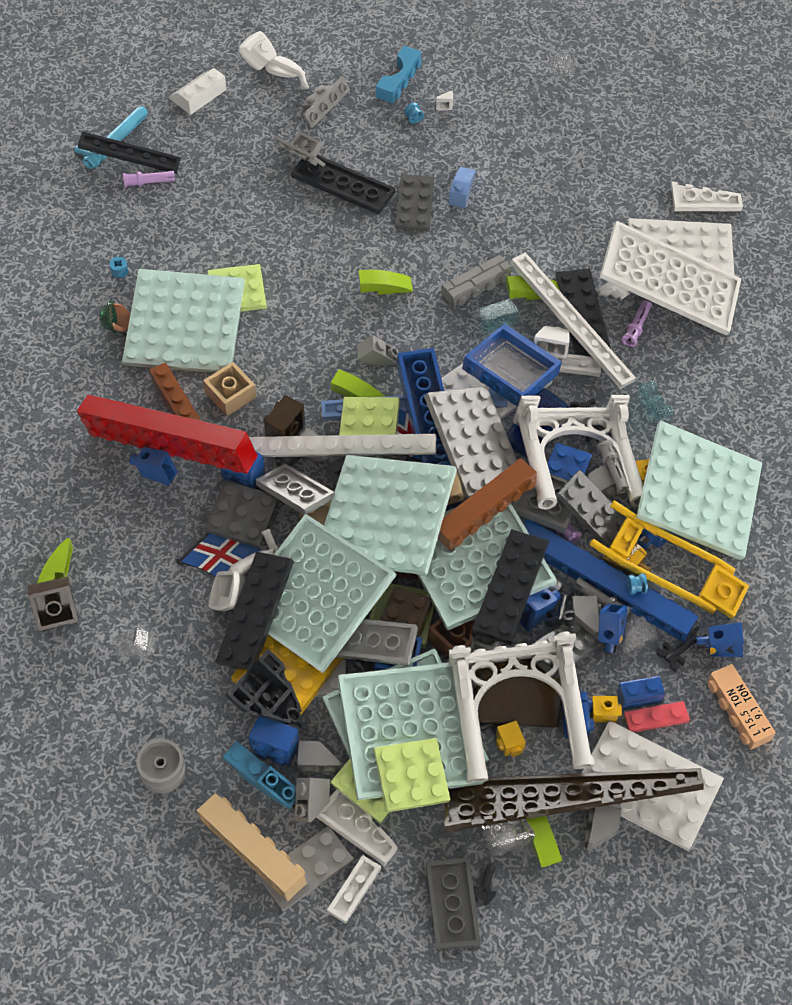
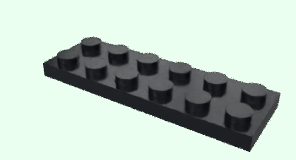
(345, 184)
(580, 291)
(510, 587)
(254, 611)

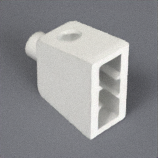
(553, 340)

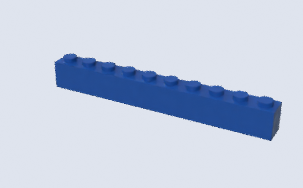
(580, 563)

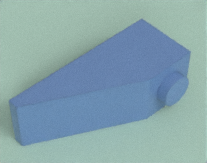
(461, 187)

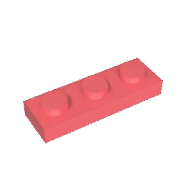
(656, 717)

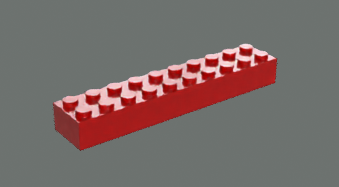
(168, 432)

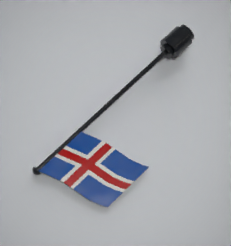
(218, 553)

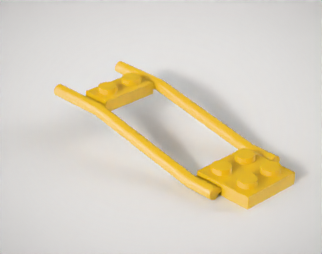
(721, 590)

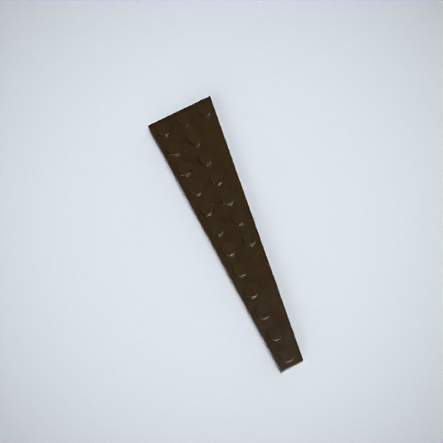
(543, 795)

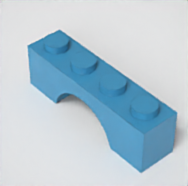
(390, 87)

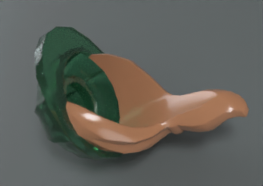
(114, 317)

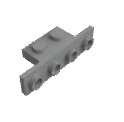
(324, 100)
(303, 145)

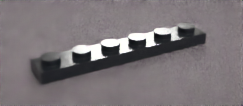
(129, 152)

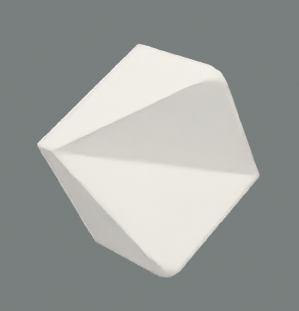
(445, 101)

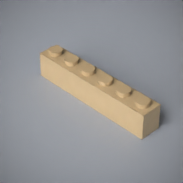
(252, 846)

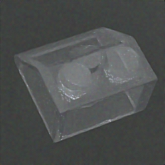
(507, 837)

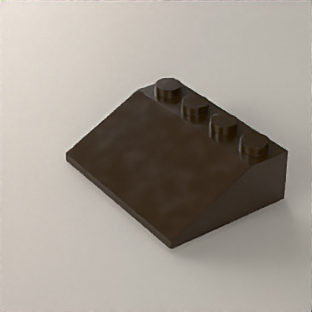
(518, 699)

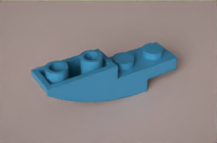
(260, 775)

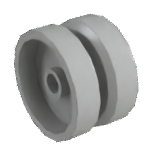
(161, 766)

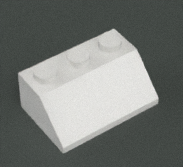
(200, 91)

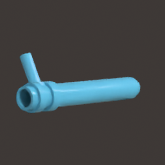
(119, 133)

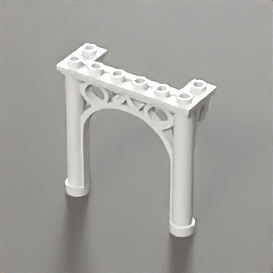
(573, 422)
(569, 692)

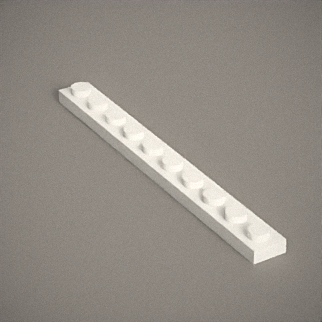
(573, 321)
(345, 445)

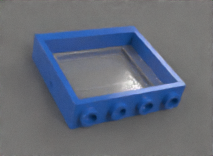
(511, 364)

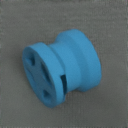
(413, 113)
(118, 267)
(637, 584)

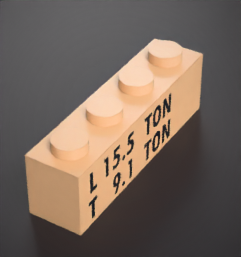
(741, 707)

